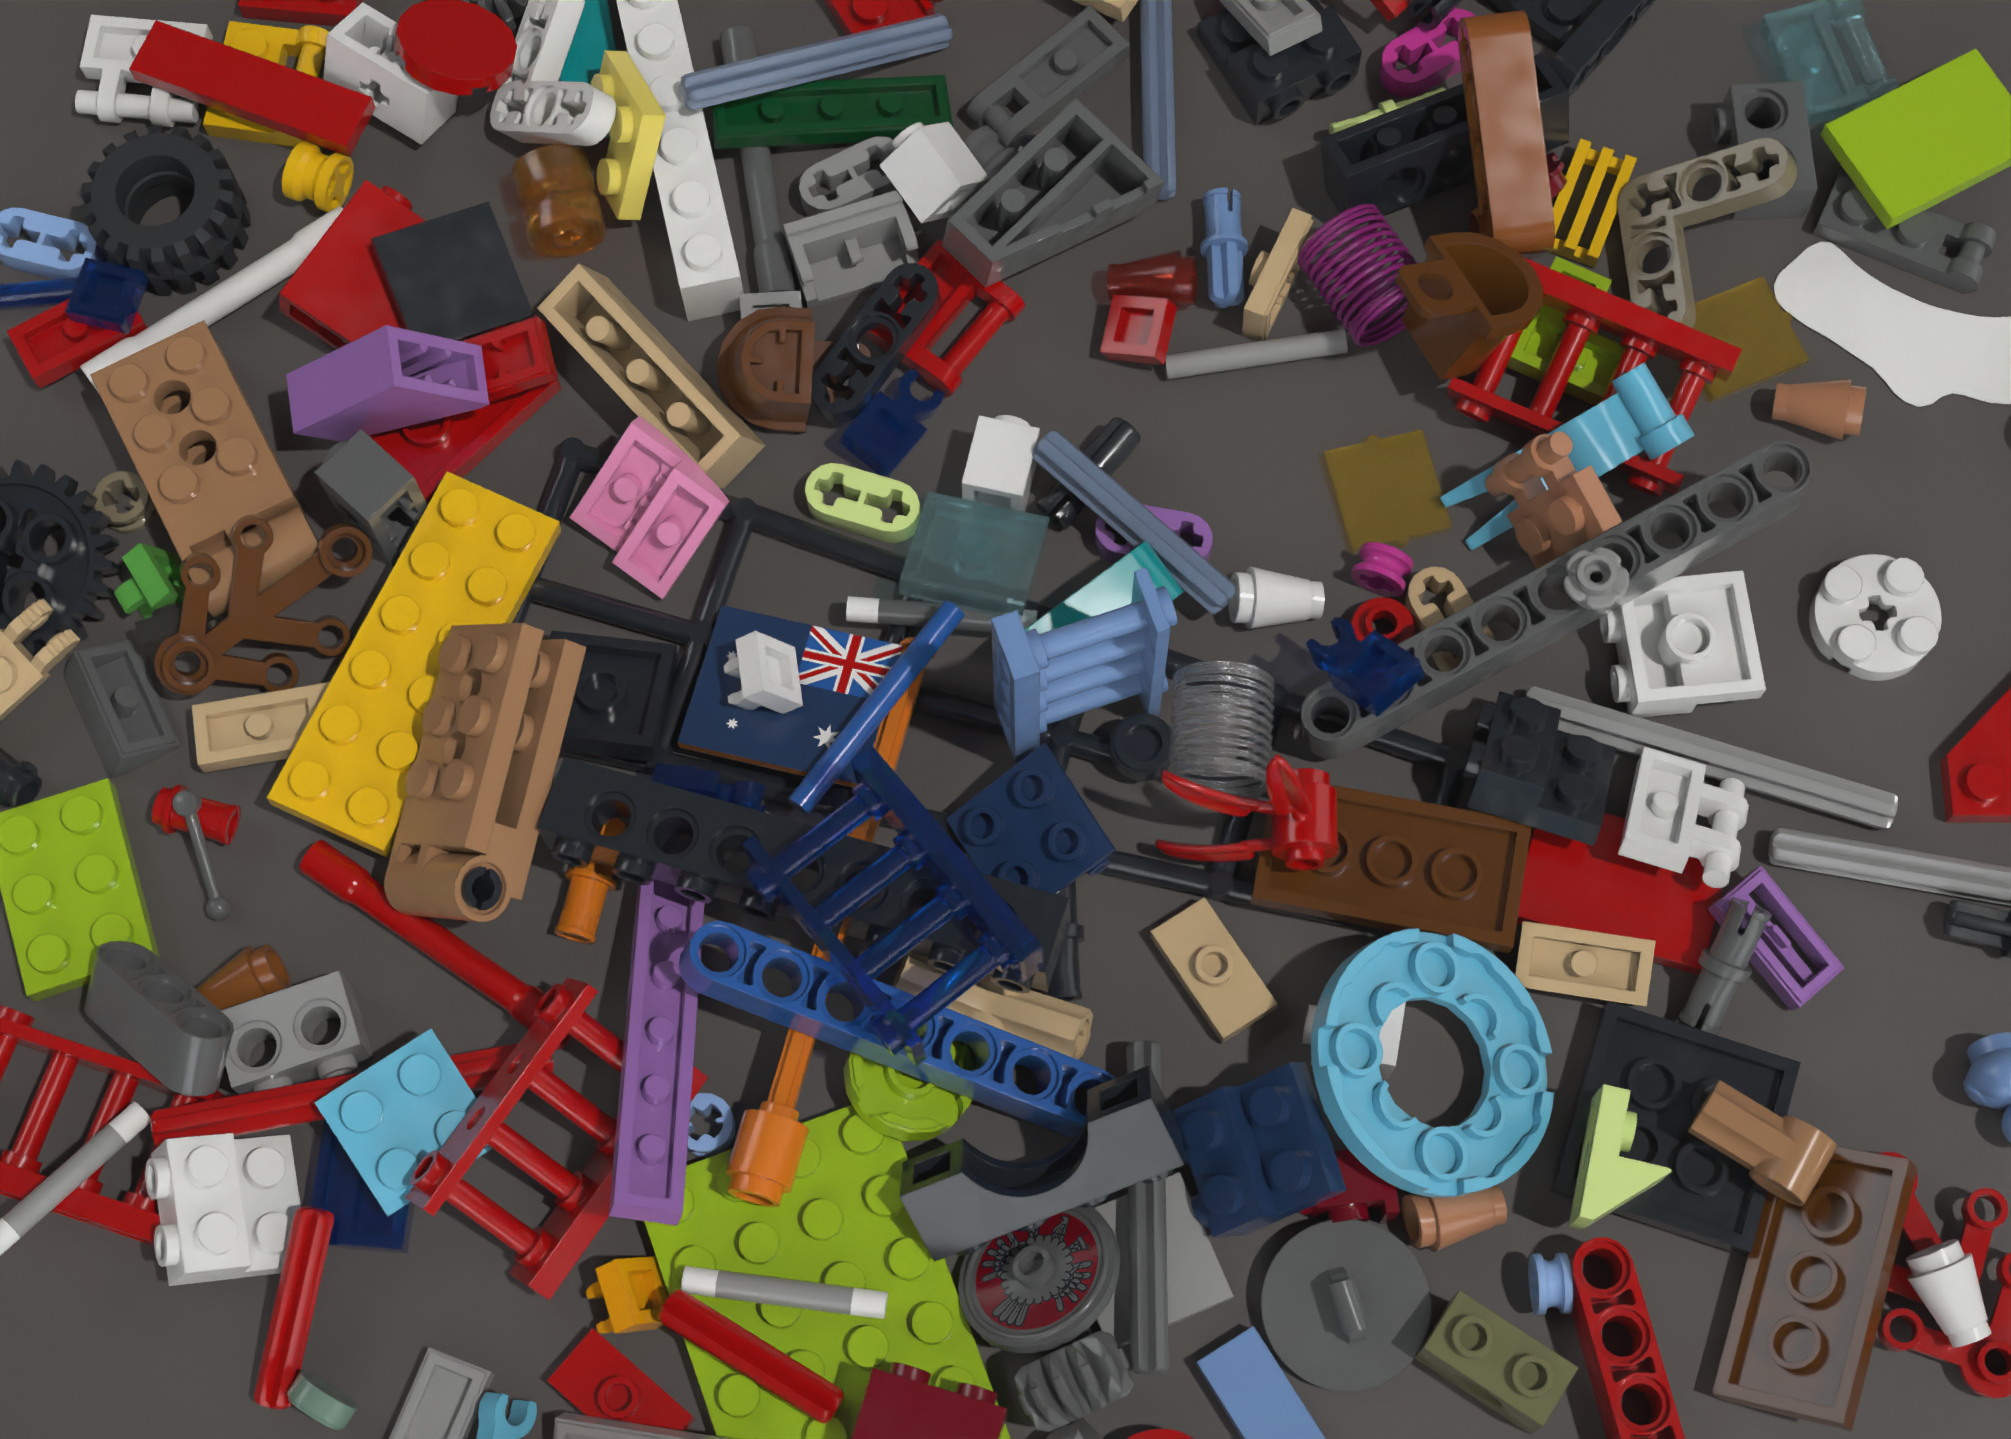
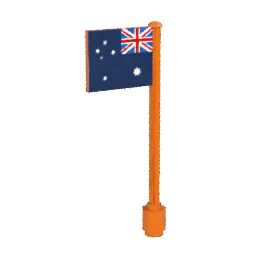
(835, 680)

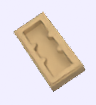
(1274, 276)
(1213, 970)

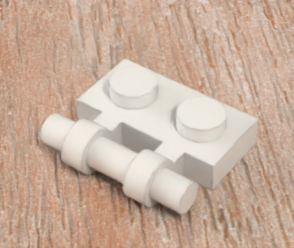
(107, 56)
(1664, 811)

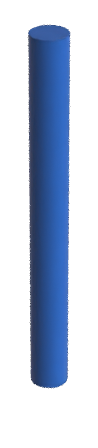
(876, 707)

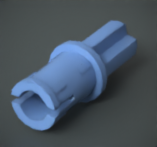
(1224, 247)

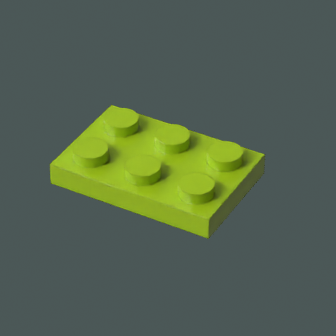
(69, 886)

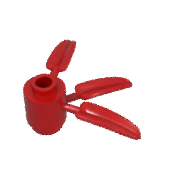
(1300, 810)

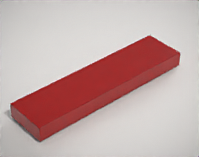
(252, 88)

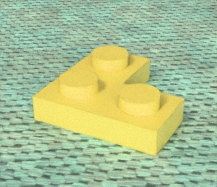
(633, 136)

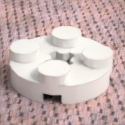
(1893, 586)

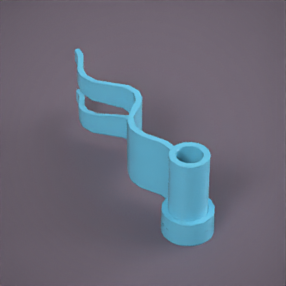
(1603, 437)

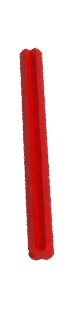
(295, 1103)

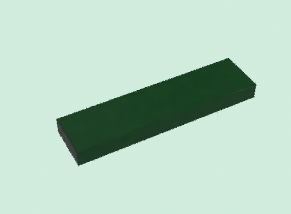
(831, 112)

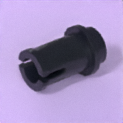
(17, 781)

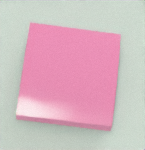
(650, 506)

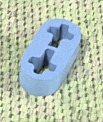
(48, 234)

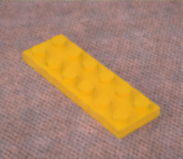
(460, 567)

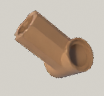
(1779, 1151)

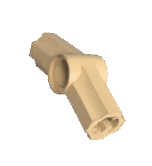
(1029, 1015)

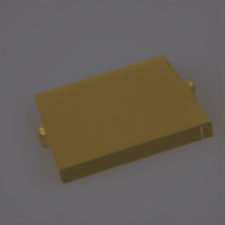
(1755, 323)
(1387, 490)

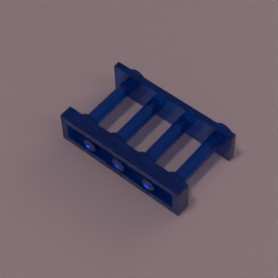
(918, 844)

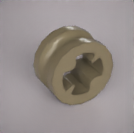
(116, 484)

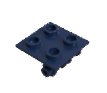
(1032, 827)

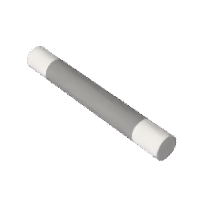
(71, 1174)
(784, 1292)

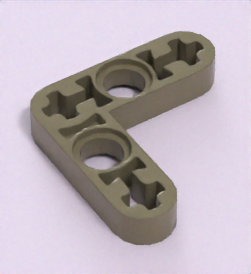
(1667, 221)

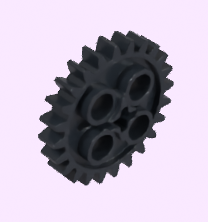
(71, 576)

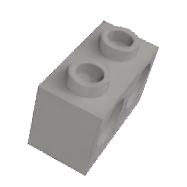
(291, 1020)

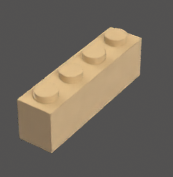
(649, 373)

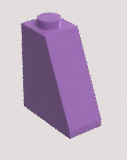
(386, 384)

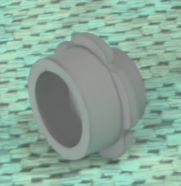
(1590, 594)

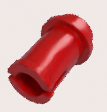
(217, 819)

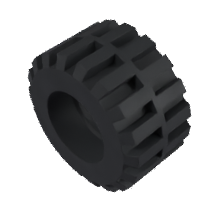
(147, 172)

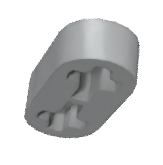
(848, 175)

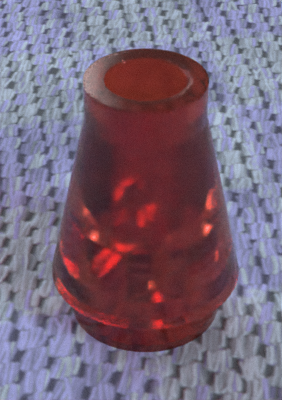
(1157, 277)

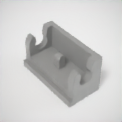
(850, 247)

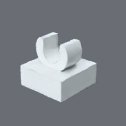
(766, 674)

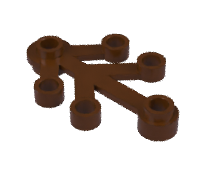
(255, 614)

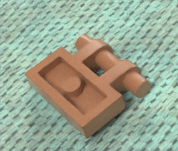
(1555, 518)

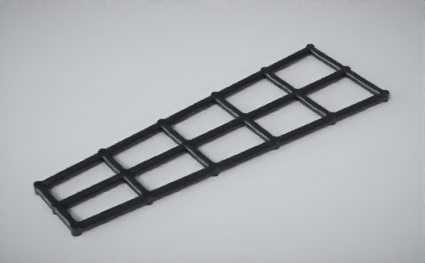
(1061, 737)

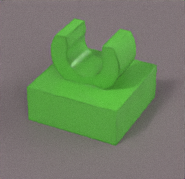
(154, 581)

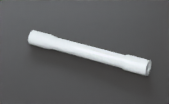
(223, 297)

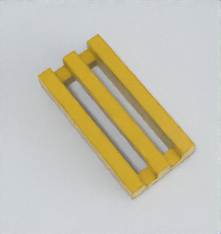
(1603, 162)

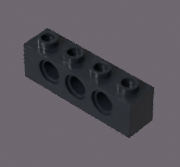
(1422, 147)

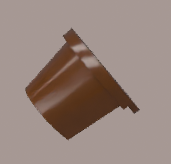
(1467, 300)
(770, 366)

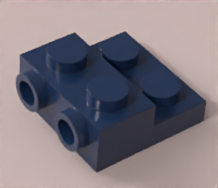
(1258, 1152)

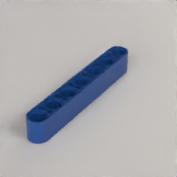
(807, 1013)

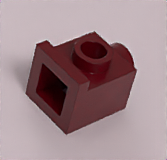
(1363, 1195)

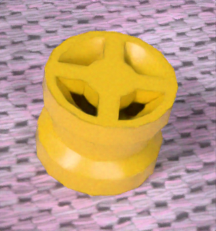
(317, 176)

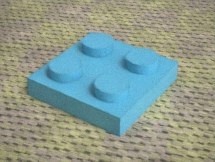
(398, 1115)

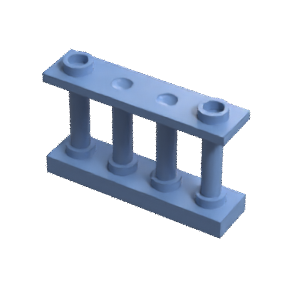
(1080, 664)

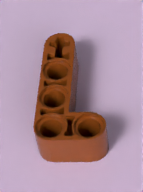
(1506, 133)

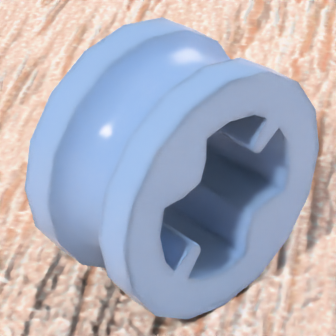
(707, 1145)
(1550, 1283)

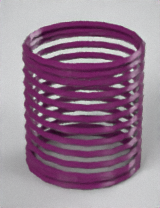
(1361, 274)

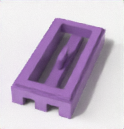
(1797, 927)

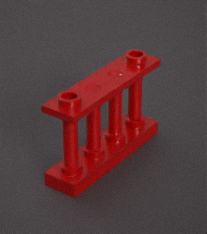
(1642, 337)
(19, 1169)
(583, 1197)

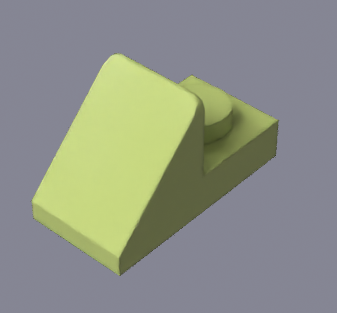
(1604, 1177)

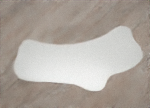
(1909, 344)

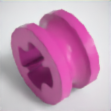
(1382, 569)

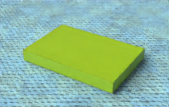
(1926, 138)

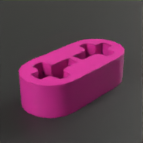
(1435, 62)

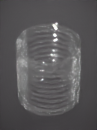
(1218, 724)

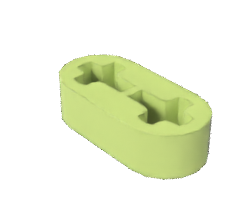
(867, 490)

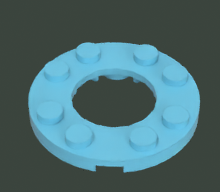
(1512, 1047)

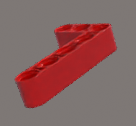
(1613, 1374)

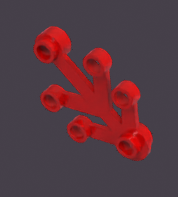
(1934, 1343)

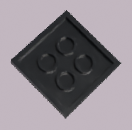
(1669, 1079)

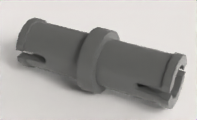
(1725, 965)

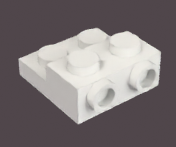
(1685, 646)
(222, 1206)

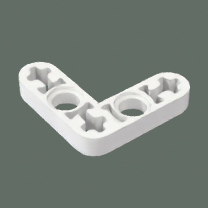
(549, 105)

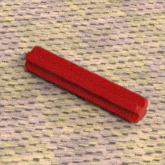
(293, 1306)
(751, 1356)

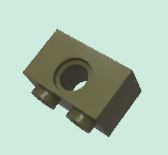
(1496, 1363)

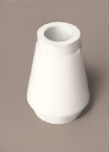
(1274, 598)
(1951, 1291)

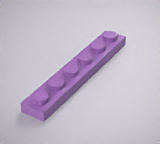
(656, 1061)

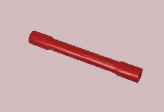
(356, 886)

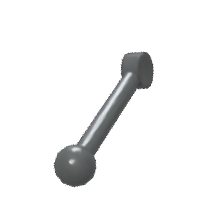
(187, 804)

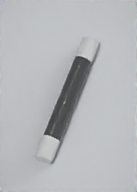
(917, 614)

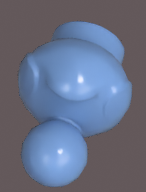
(1990, 1075)

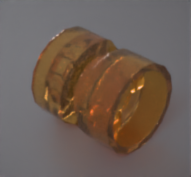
(559, 201)

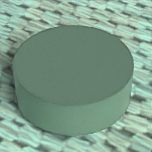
(321, 1401)

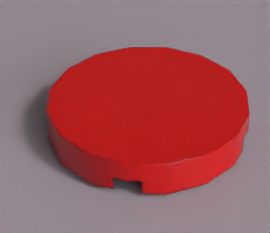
(455, 46)

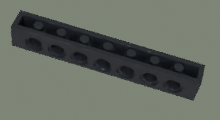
(591, 795)

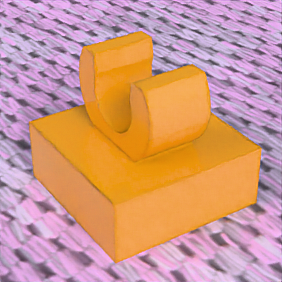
(632, 1294)

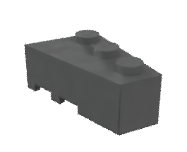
(1050, 197)

